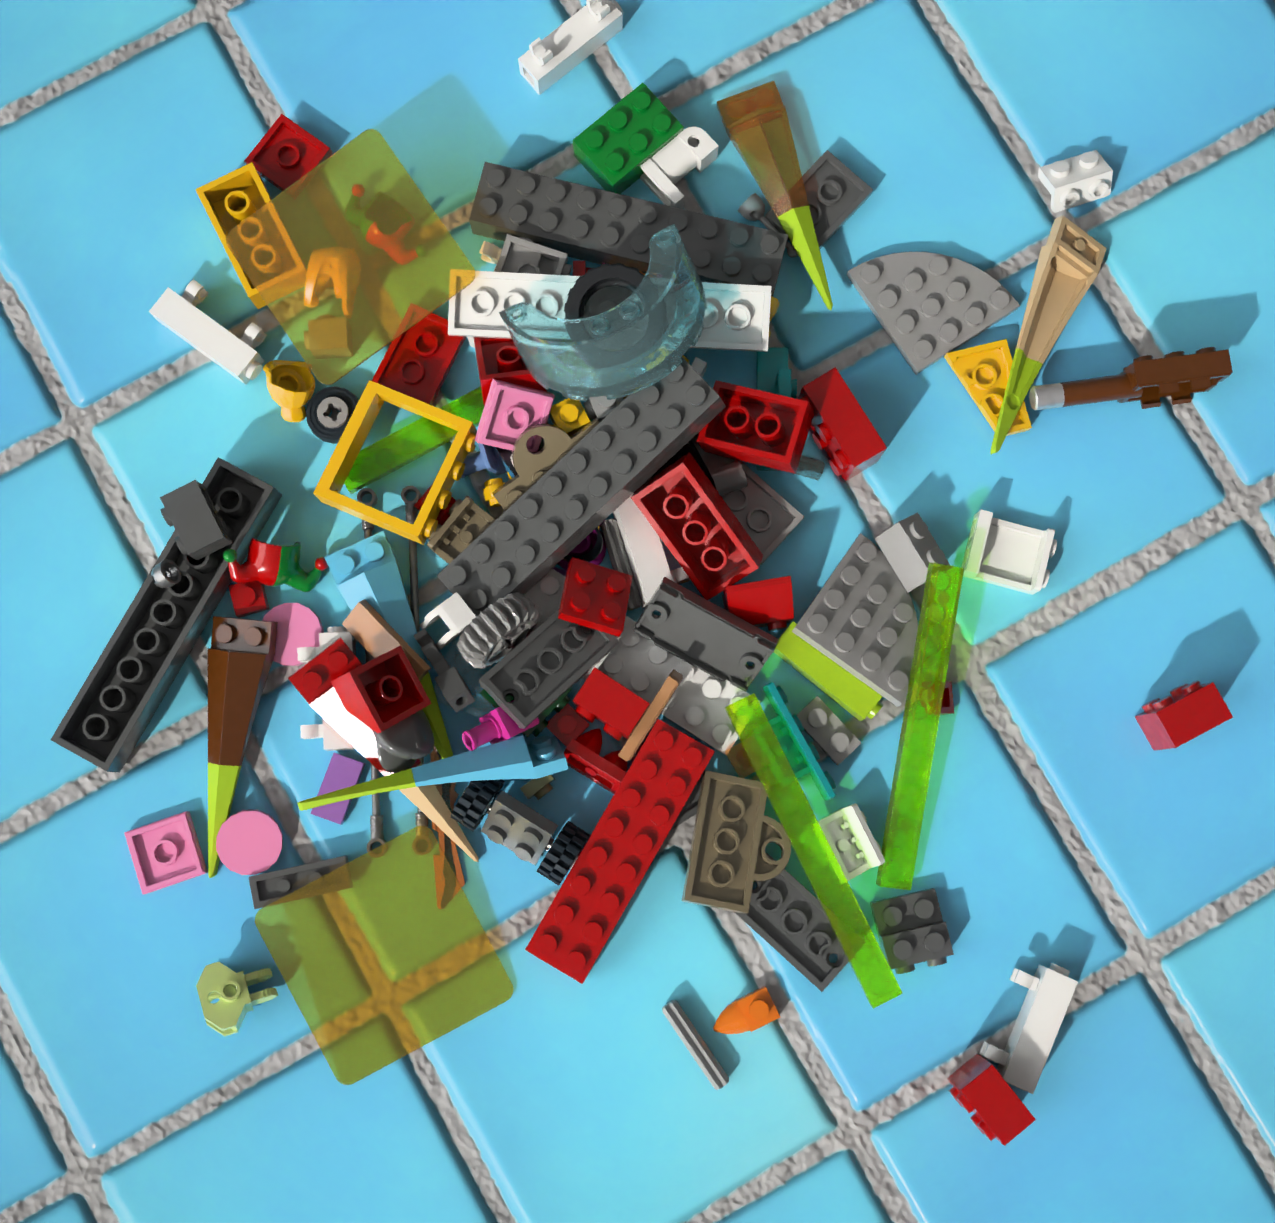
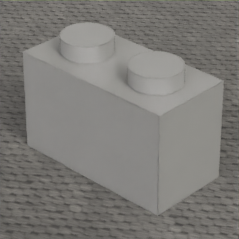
(910, 550)

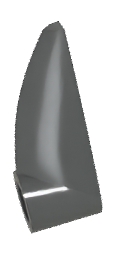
(722, 471)

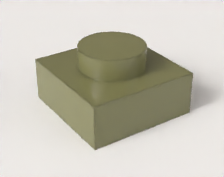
(538, 787)

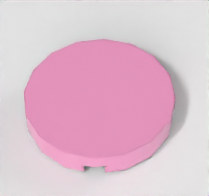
(295, 629)
(249, 842)

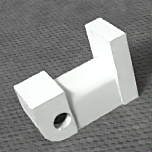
(674, 161)
(455, 615)

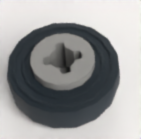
(319, 408)

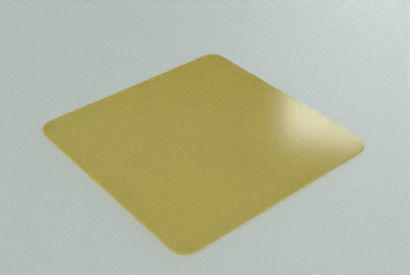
(350, 257)
(384, 955)

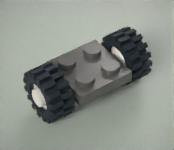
(520, 828)

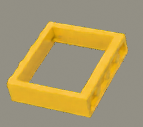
(352, 441)

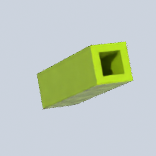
(828, 676)

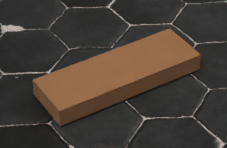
(379, 637)
(651, 715)

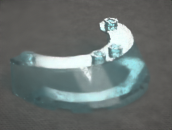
(625, 345)

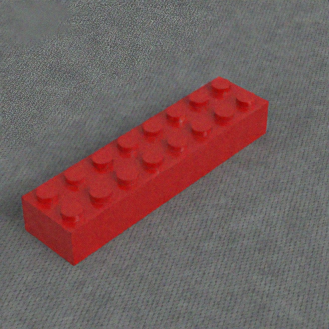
(620, 851)

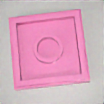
(510, 412)
(166, 852)

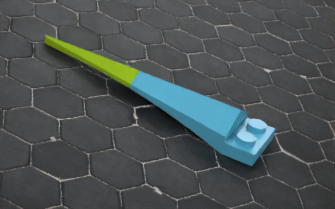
(372, 574)
(493, 762)

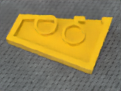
(985, 375)

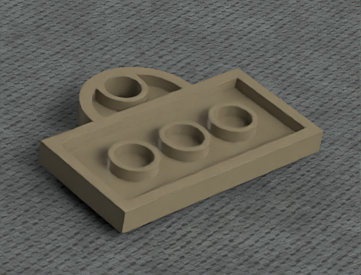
(533, 465)
(731, 843)

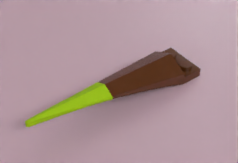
(236, 679)

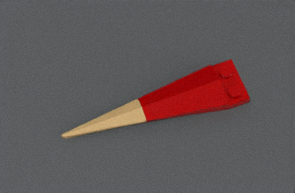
(315, 686)

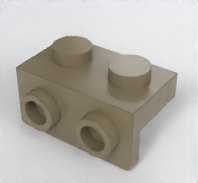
(459, 530)

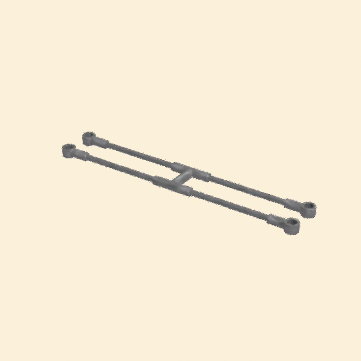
(411, 514)

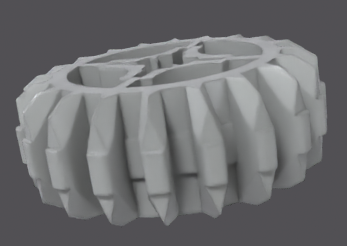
(498, 630)

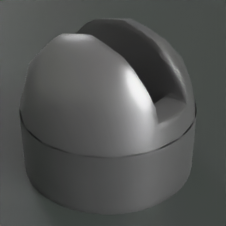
(172, 570)

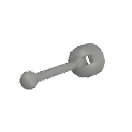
(753, 210)

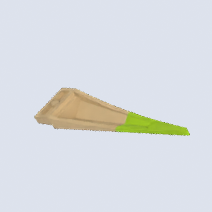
(1060, 281)

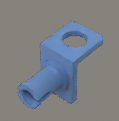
(483, 459)

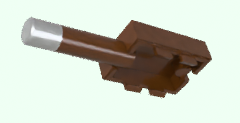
(1142, 380)

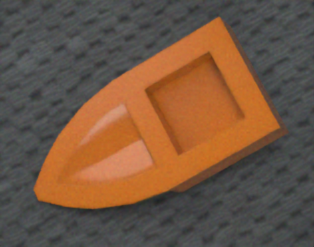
(747, 1013)

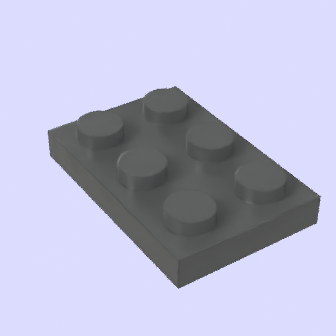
(832, 196)

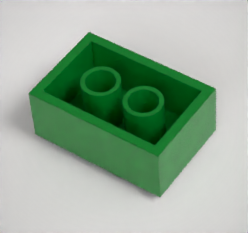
(625, 139)

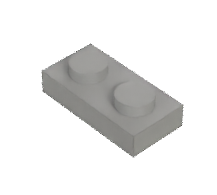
(828, 730)

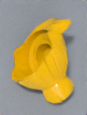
(290, 387)

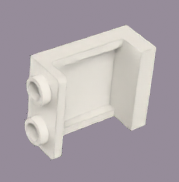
(1008, 553)

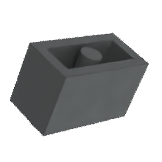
(194, 520)

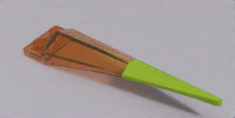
(764, 140)

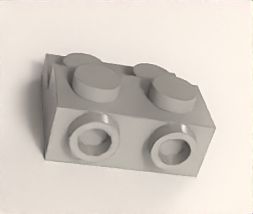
(528, 257)

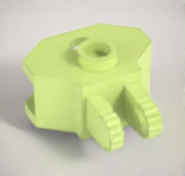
(234, 998)

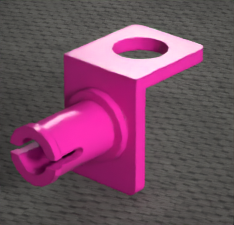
(493, 728)

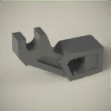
(449, 679)

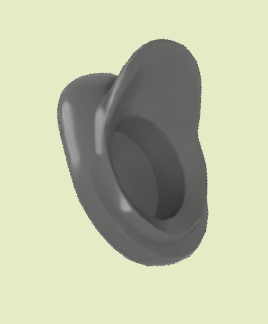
(404, 743)

